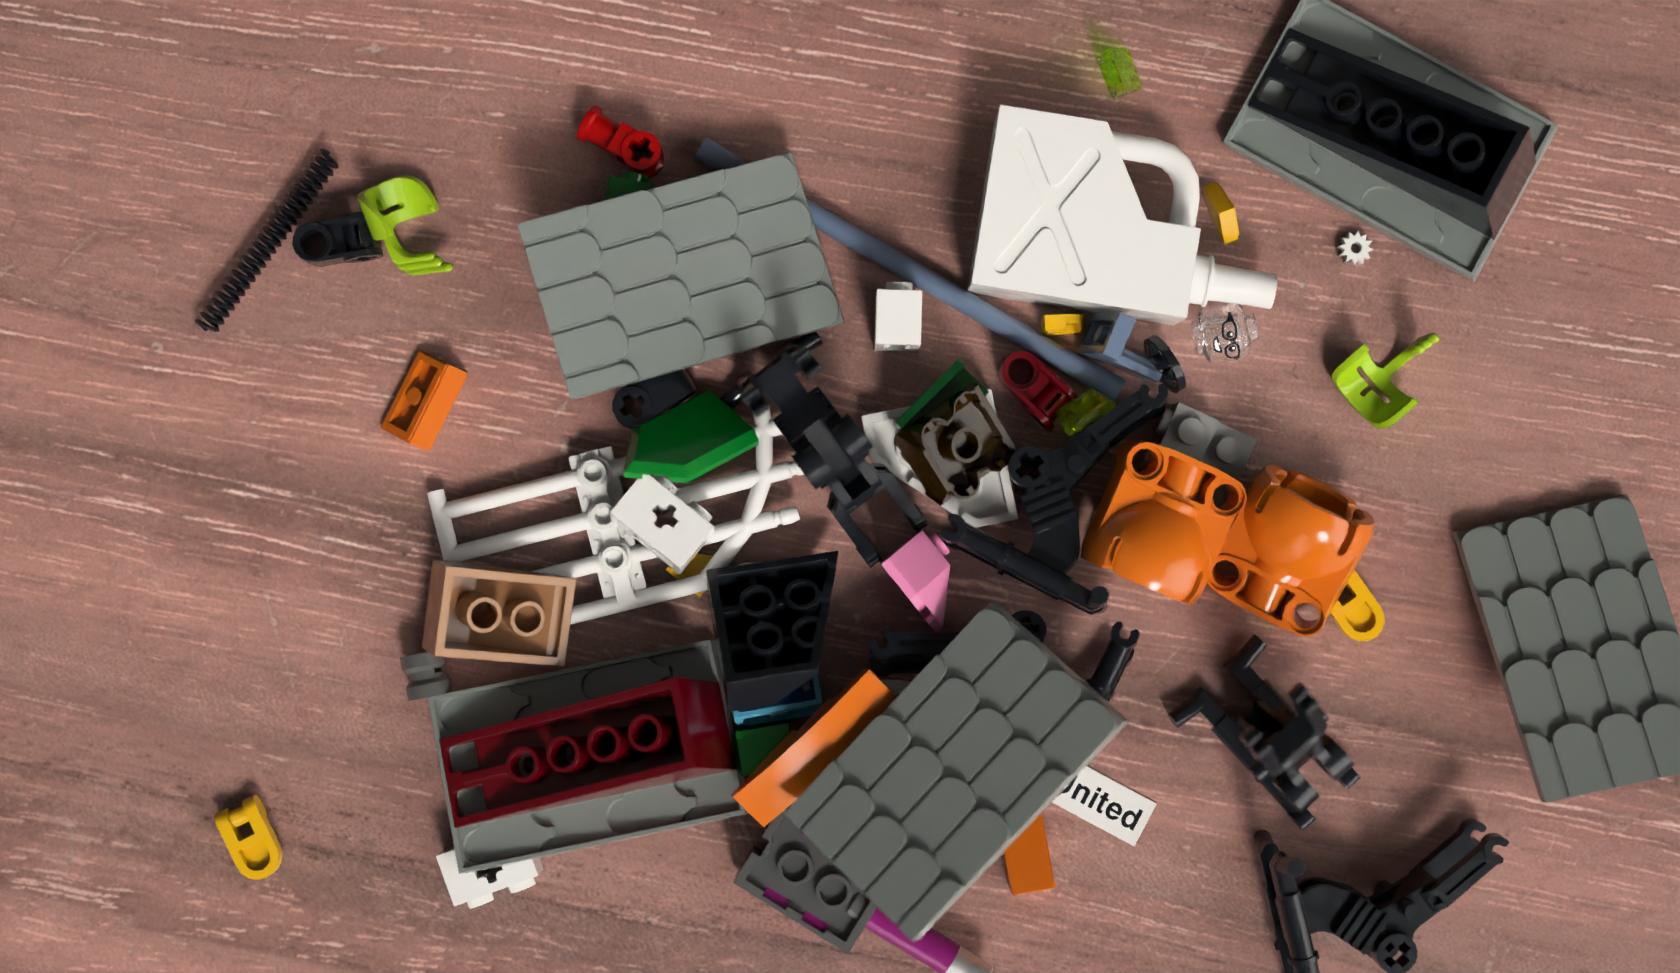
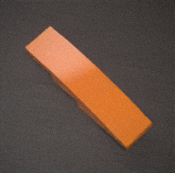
(808, 751)

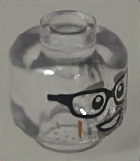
(1224, 333)

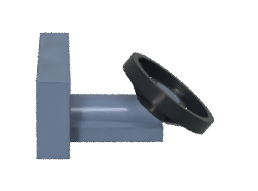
(1106, 342)

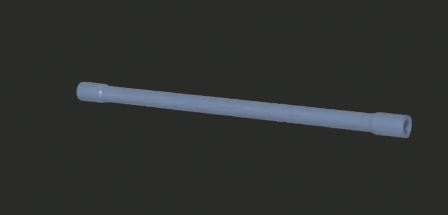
(1085, 372)

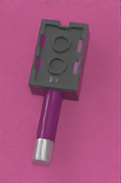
(815, 893)

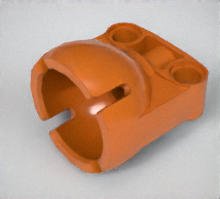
(1162, 521)
(1292, 548)

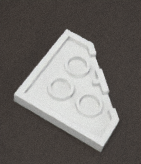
(988, 506)

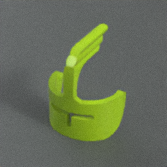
(413, 201)
(1370, 405)

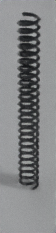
(268, 242)

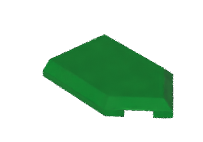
(688, 440)

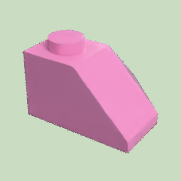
(922, 575)

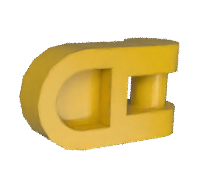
(1360, 615)
(257, 854)

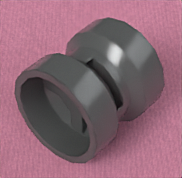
(425, 675)

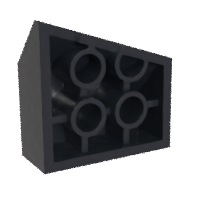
(770, 625)

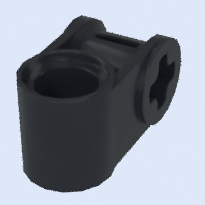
(342, 241)
(658, 393)

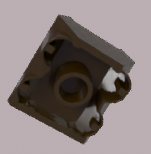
(956, 445)

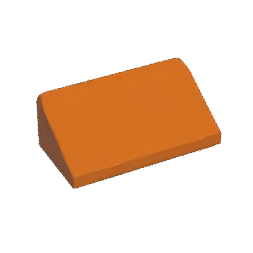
(424, 400)

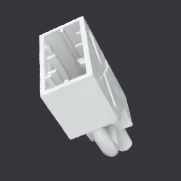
(1071, 231)

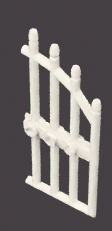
(615, 551)

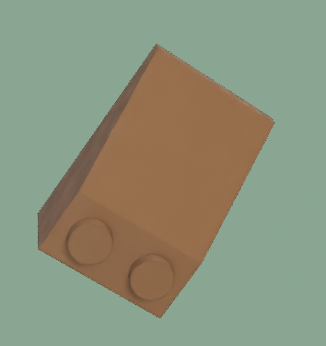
(497, 614)

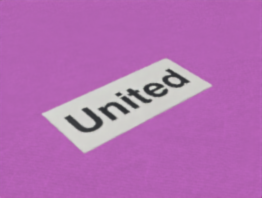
(1106, 805)

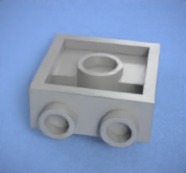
(1205, 441)

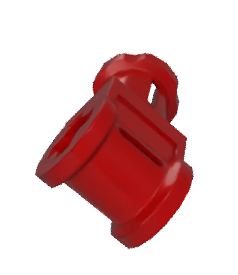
(621, 142)

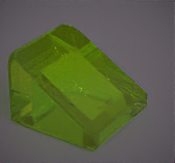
(1119, 72)
(1084, 411)

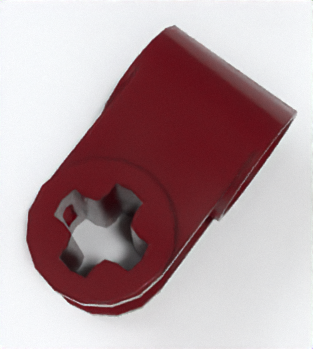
(1038, 389)

